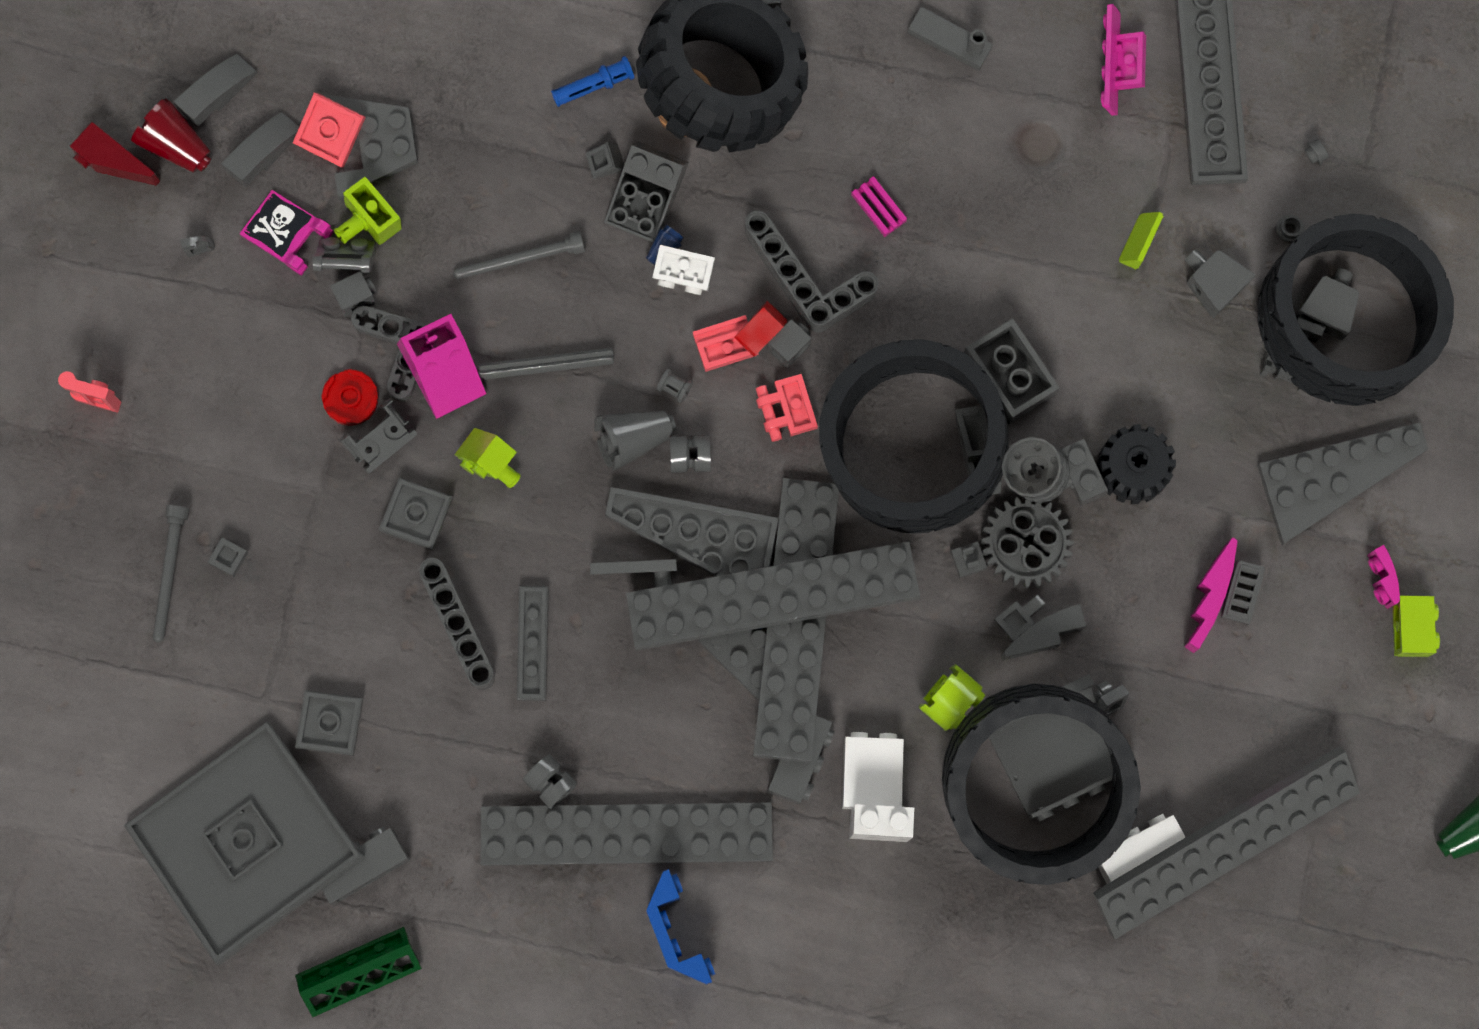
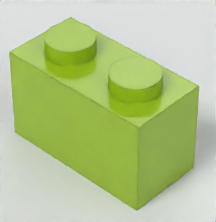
(1415, 626)

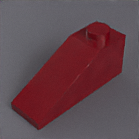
(108, 157)

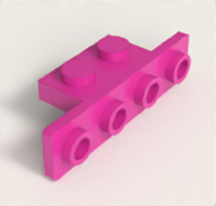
(1123, 61)

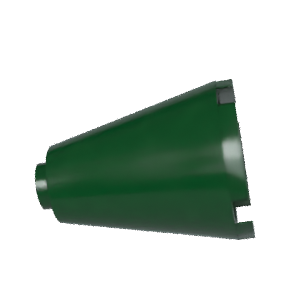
(1462, 833)

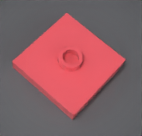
(329, 130)

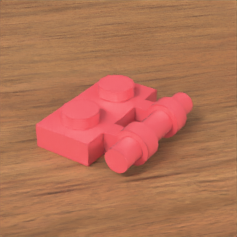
(795, 406)

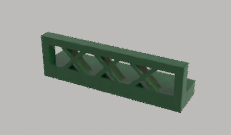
(354, 967)

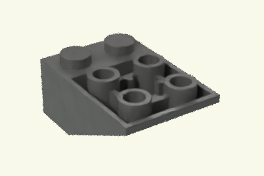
(645, 191)

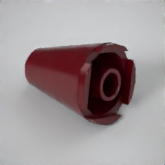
(172, 138)

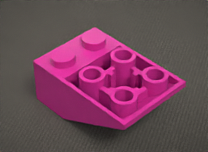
(442, 366)

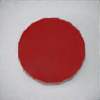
(350, 397)

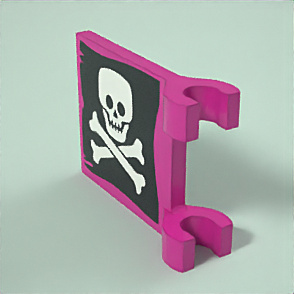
(282, 229)

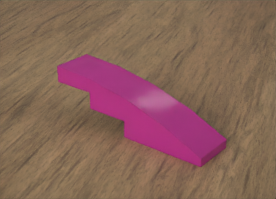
(1215, 587)

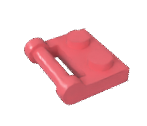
(94, 394)

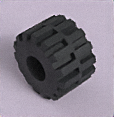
(1119, 469)

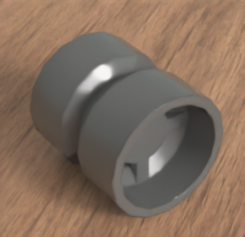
(680, 453)
(549, 770)

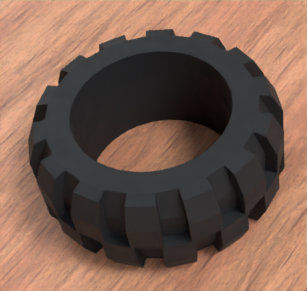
(697, 108)

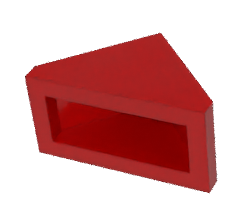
(761, 328)

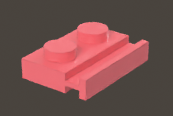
(718, 346)

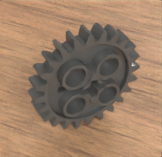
(1014, 564)

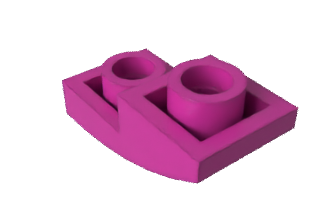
(1387, 588)

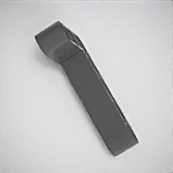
(801, 279)

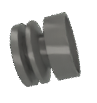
(1021, 464)

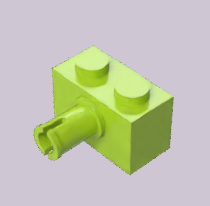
(369, 213)
(488, 456)

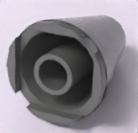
(631, 435)

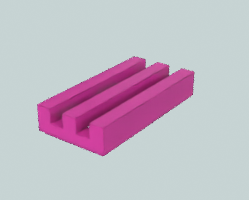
(865, 188)

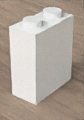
(872, 770)
(881, 823)

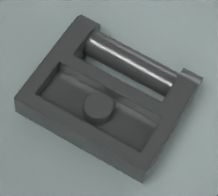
(354, 255)

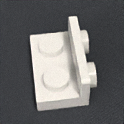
(683, 268)

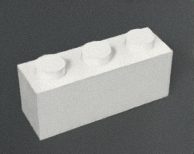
(1142, 846)

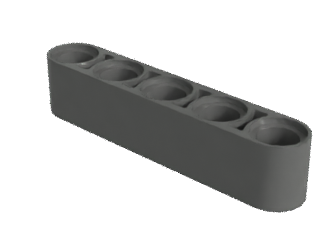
(447, 614)

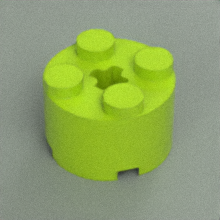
(952, 698)

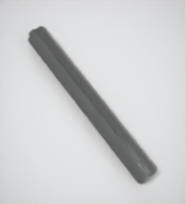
(545, 364)

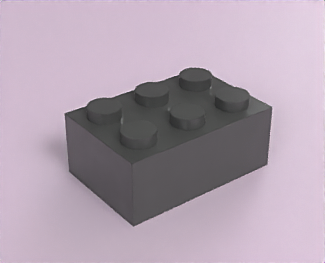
(1014, 370)

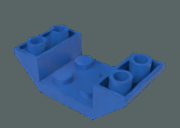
(665, 894)

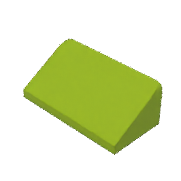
(1140, 239)

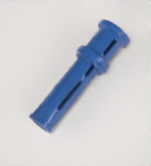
(605, 77)

